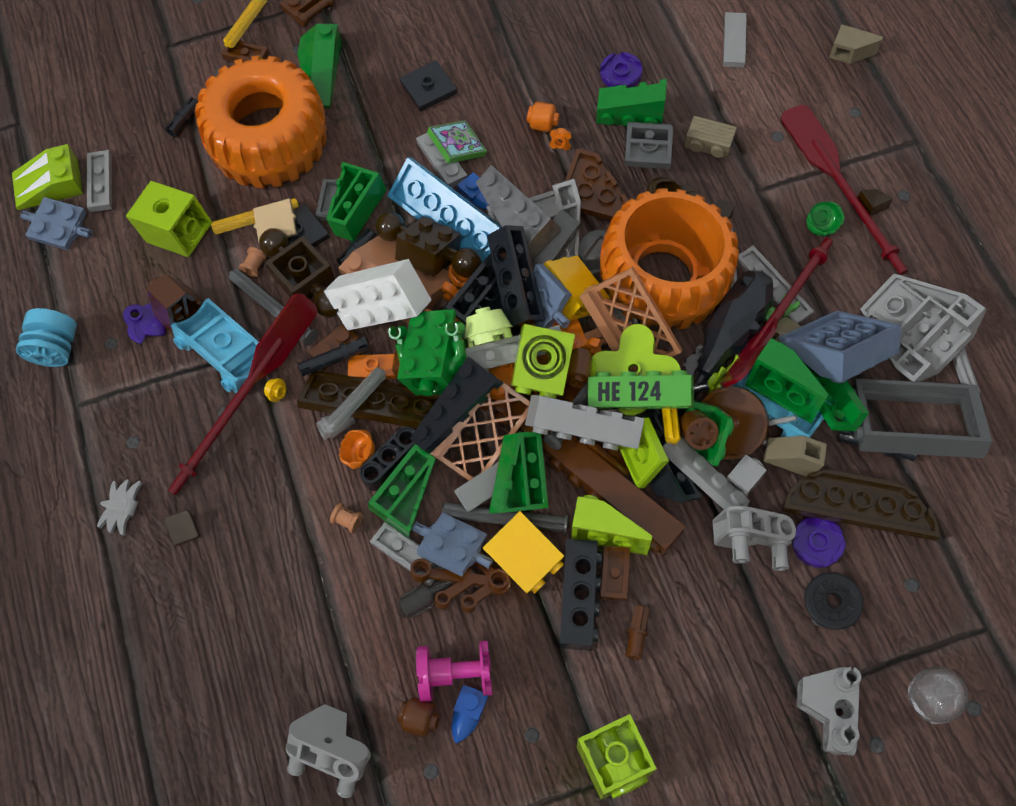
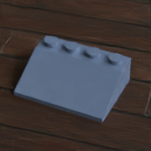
(843, 344)

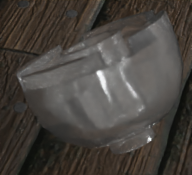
(938, 695)

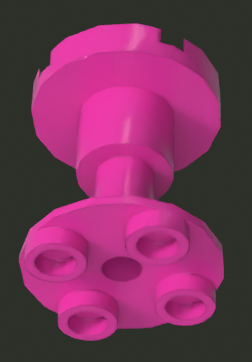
(442, 671)

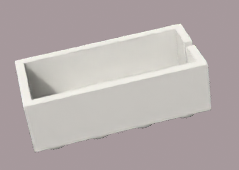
(378, 295)

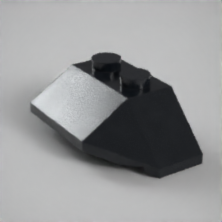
(477, 293)
(670, 480)

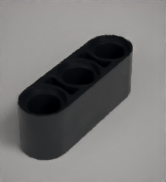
(376, 462)

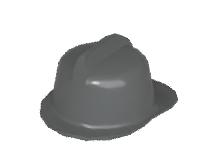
(590, 250)

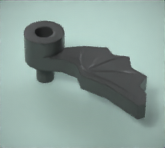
(692, 361)

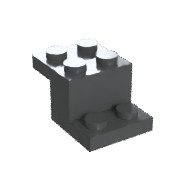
(648, 145)

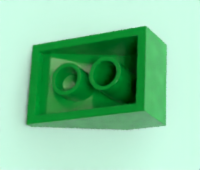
(786, 381)

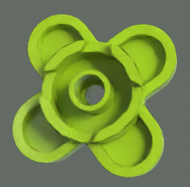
(635, 349)

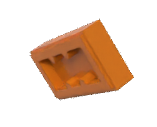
(363, 365)

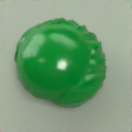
(825, 218)

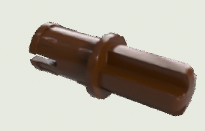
(637, 632)

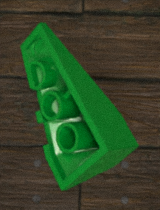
(319, 58)

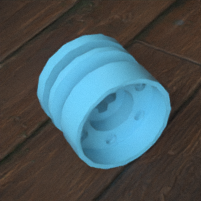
(46, 337)

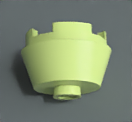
(487, 327)

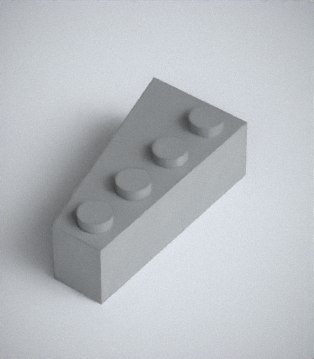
(583, 422)

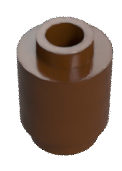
(579, 367)

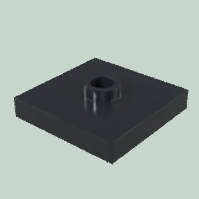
(428, 85)
(308, 227)

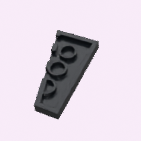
(460, 396)

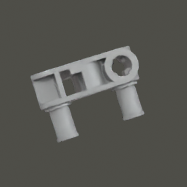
(746, 526)
(822, 695)
(324, 735)

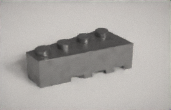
(516, 209)

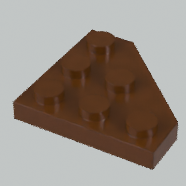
(595, 185)

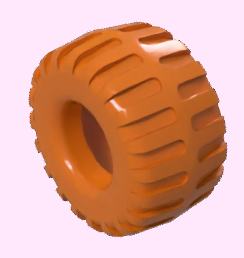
(266, 151)
(676, 226)

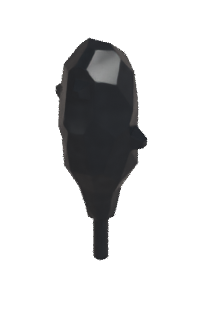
(735, 321)

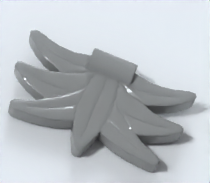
(120, 506)

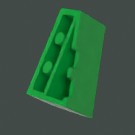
(354, 200)
(404, 490)

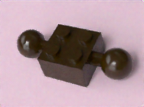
(428, 245)
(298, 268)

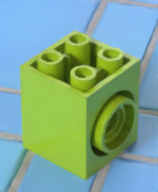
(169, 218)
(532, 376)
(616, 758)

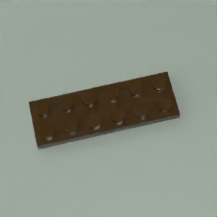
(386, 404)

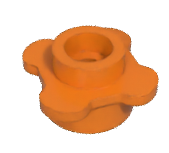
(560, 134)

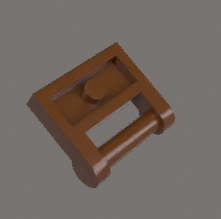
(304, 10)

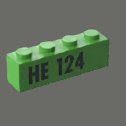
(641, 392)

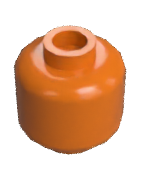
(542, 116)

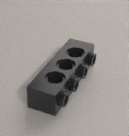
(515, 276)
(571, 635)

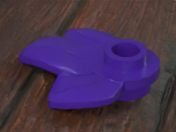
(144, 324)

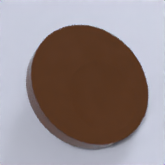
(748, 417)

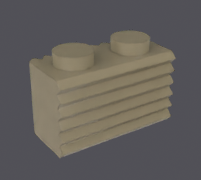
(710, 137)

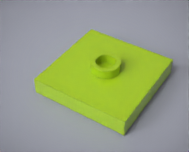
(647, 459)

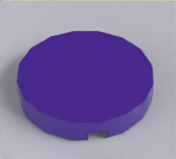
(621, 70)
(818, 542)

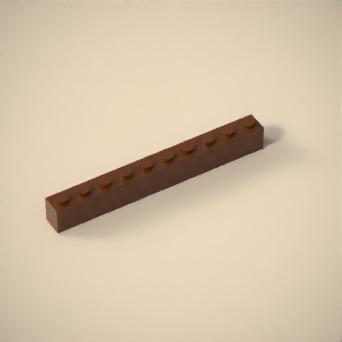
(601, 480)

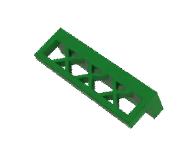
(844, 405)

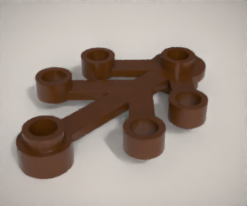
(463, 583)

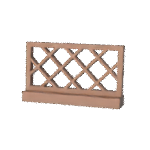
(611, 327)
(447, 443)

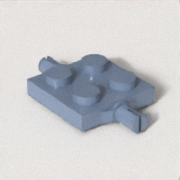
(56, 223)
(552, 296)
(452, 544)

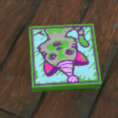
(456, 141)

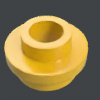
(275, 389)

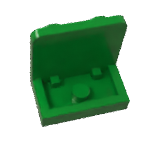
(725, 427)

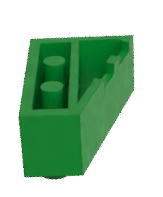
(635, 104)
(520, 475)

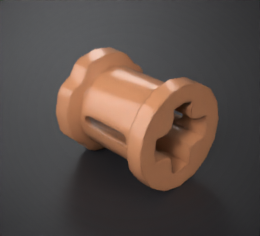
(253, 262)
(346, 518)

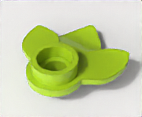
(716, 378)

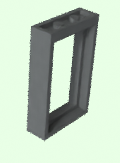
(967, 396)

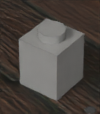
(747, 474)

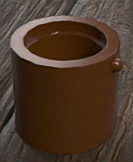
(698, 429)

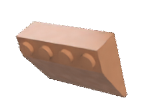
(382, 252)

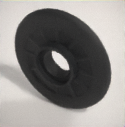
(822, 612)

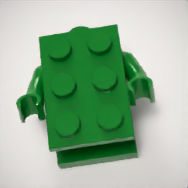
(430, 352)

